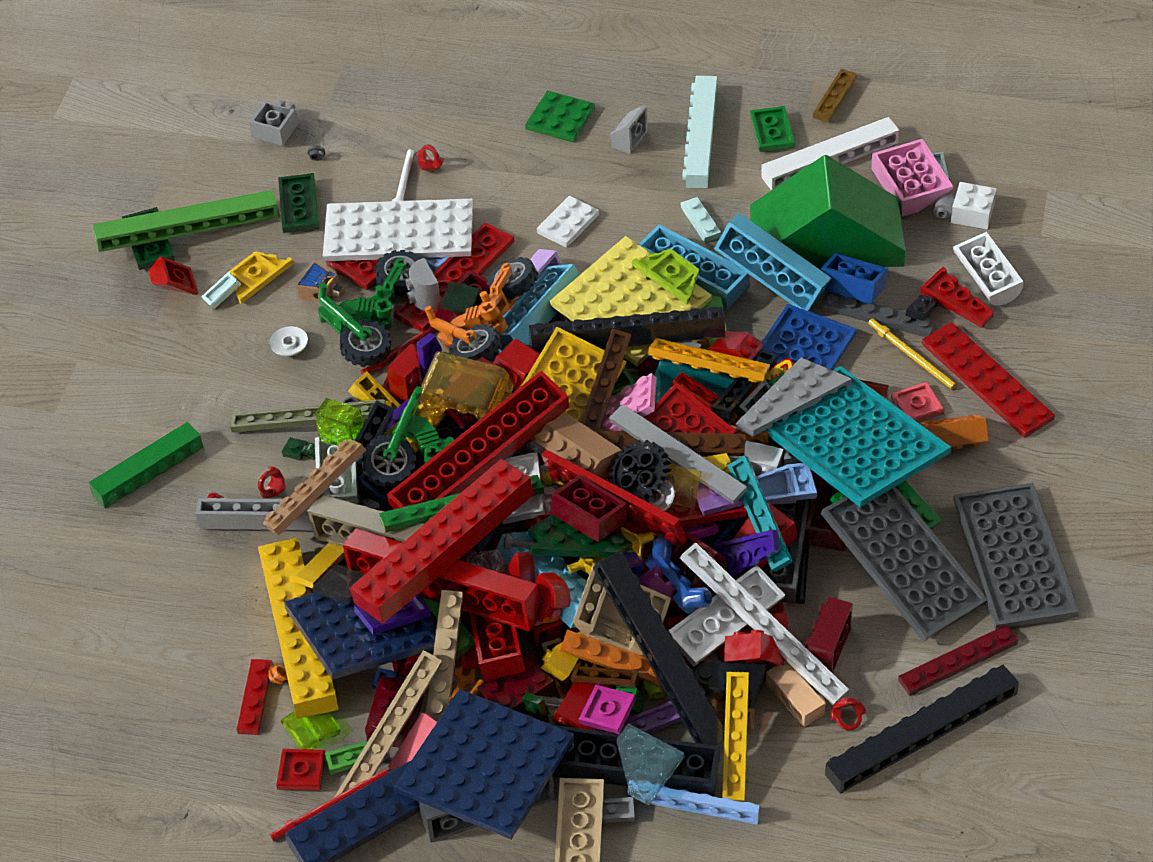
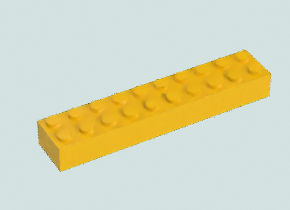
(307, 678)

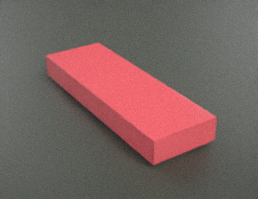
(413, 740)

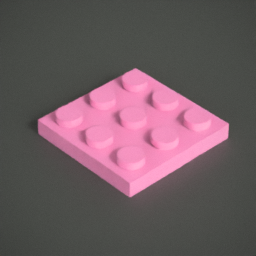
(637, 397)

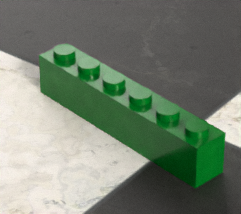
(146, 464)

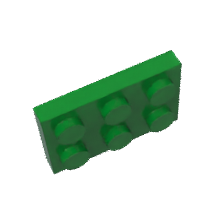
(772, 129)

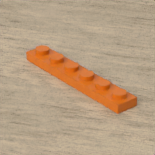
(607, 655)

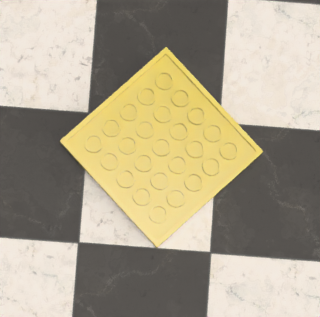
(619, 289)

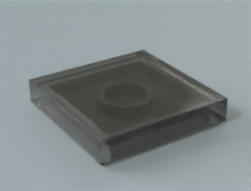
(336, 583)

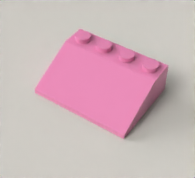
(911, 175)

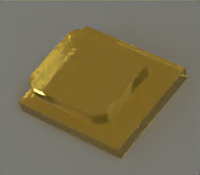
(685, 484)

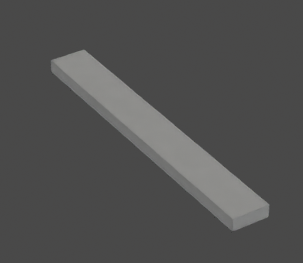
(679, 454)

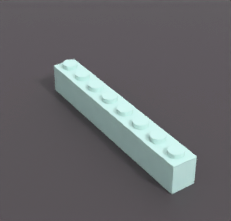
(701, 132)

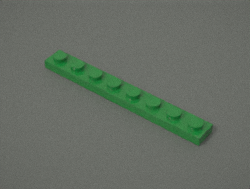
(422, 512)

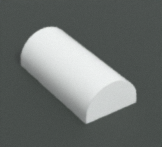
(989, 269)

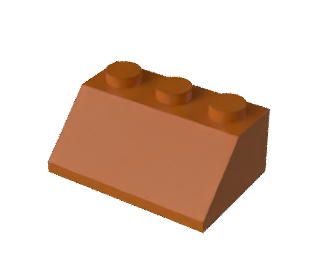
(959, 430)

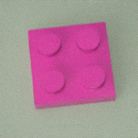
(607, 709)

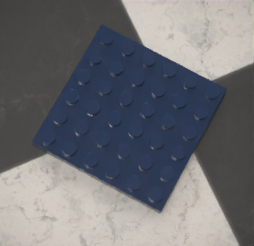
(347, 644)
(484, 763)

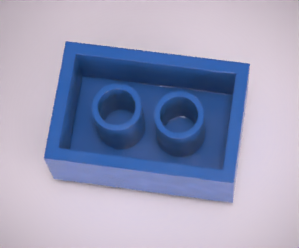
(854, 278)

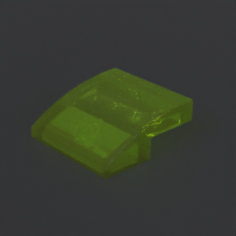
(310, 730)

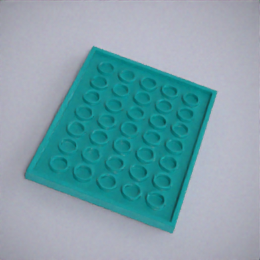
(858, 441)

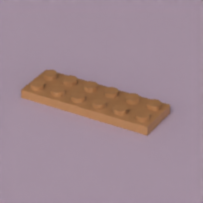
(314, 486)

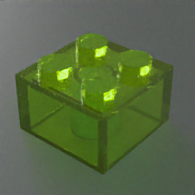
(337, 422)

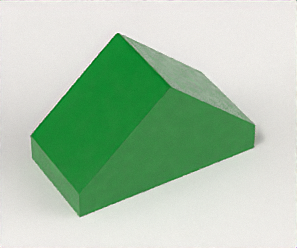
(833, 212)

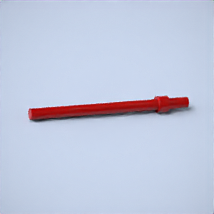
(414, 340)
(291, 824)

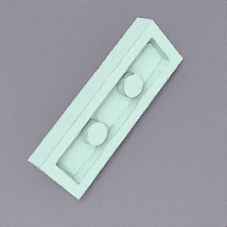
(700, 219)

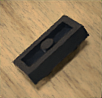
(921, 307)

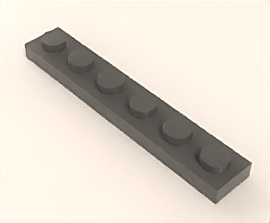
(884, 315)

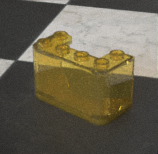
(464, 385)

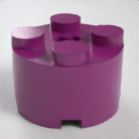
(657, 581)

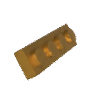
(834, 95)

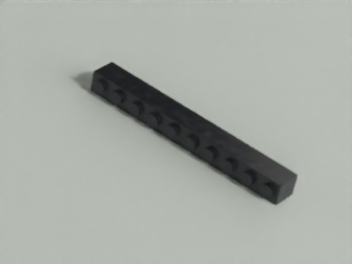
(644, 328)
(659, 650)
(921, 728)

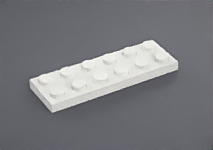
(707, 627)

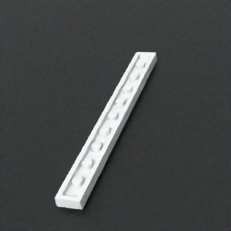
(760, 619)

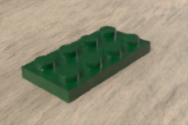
(298, 203)
(149, 253)

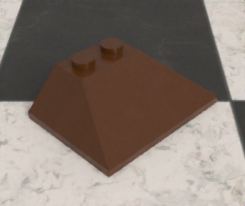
(593, 674)

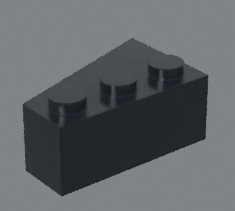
(713, 678)

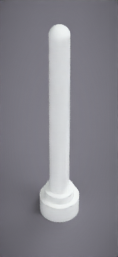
(404, 177)

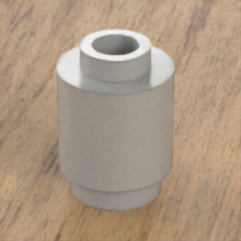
(943, 206)

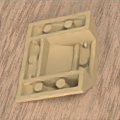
(601, 620)

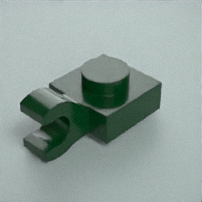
(298, 448)
(536, 707)

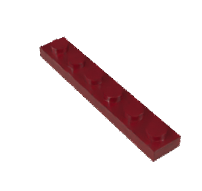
(957, 660)

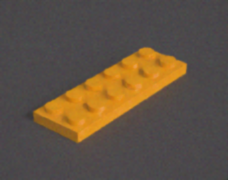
(703, 358)

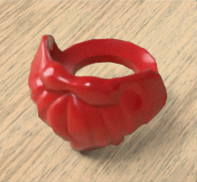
(425, 162)
(276, 484)
(846, 702)

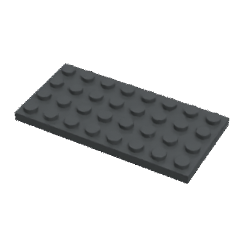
(1015, 556)
(906, 561)

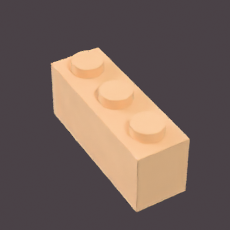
(796, 694)

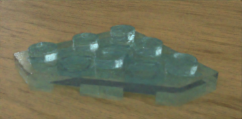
(646, 762)

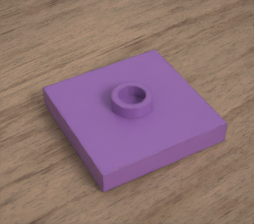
(712, 502)

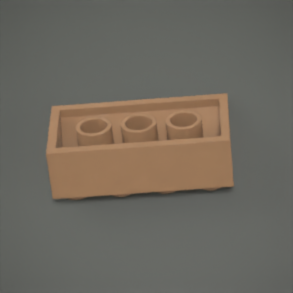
(578, 445)

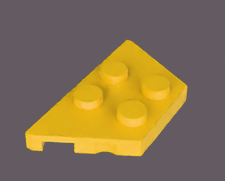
(257, 272)

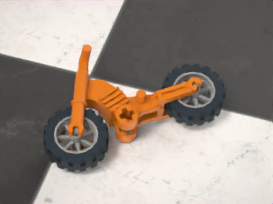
(478, 330)

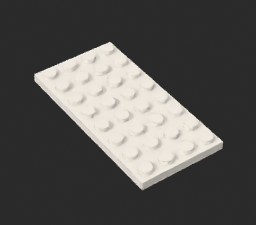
(416, 226)

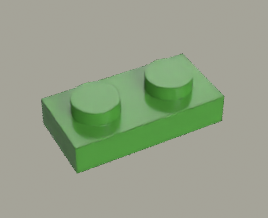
(344, 758)

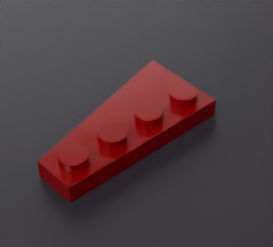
(956, 298)

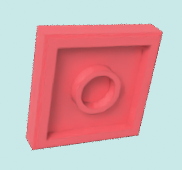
(918, 402)

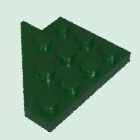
(562, 539)

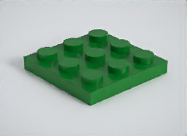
(560, 116)

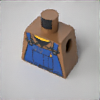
(309, 284)

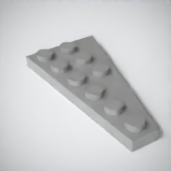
(795, 391)

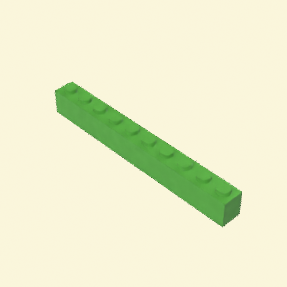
(185, 221)

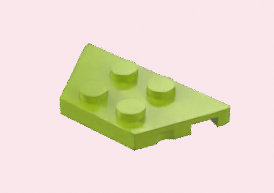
(670, 272)

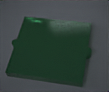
(459, 297)

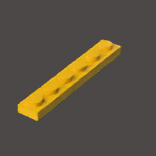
(735, 736)

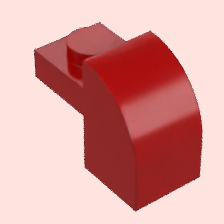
(555, 596)

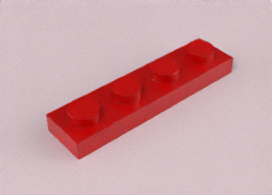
(254, 697)

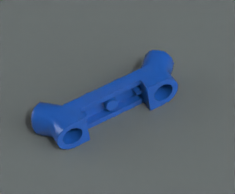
(686, 598)

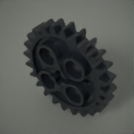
(640, 470)

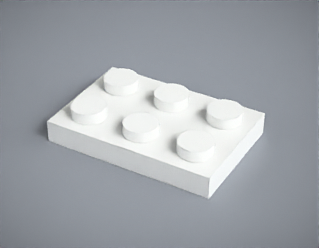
(567, 221)

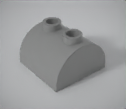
(423, 286)

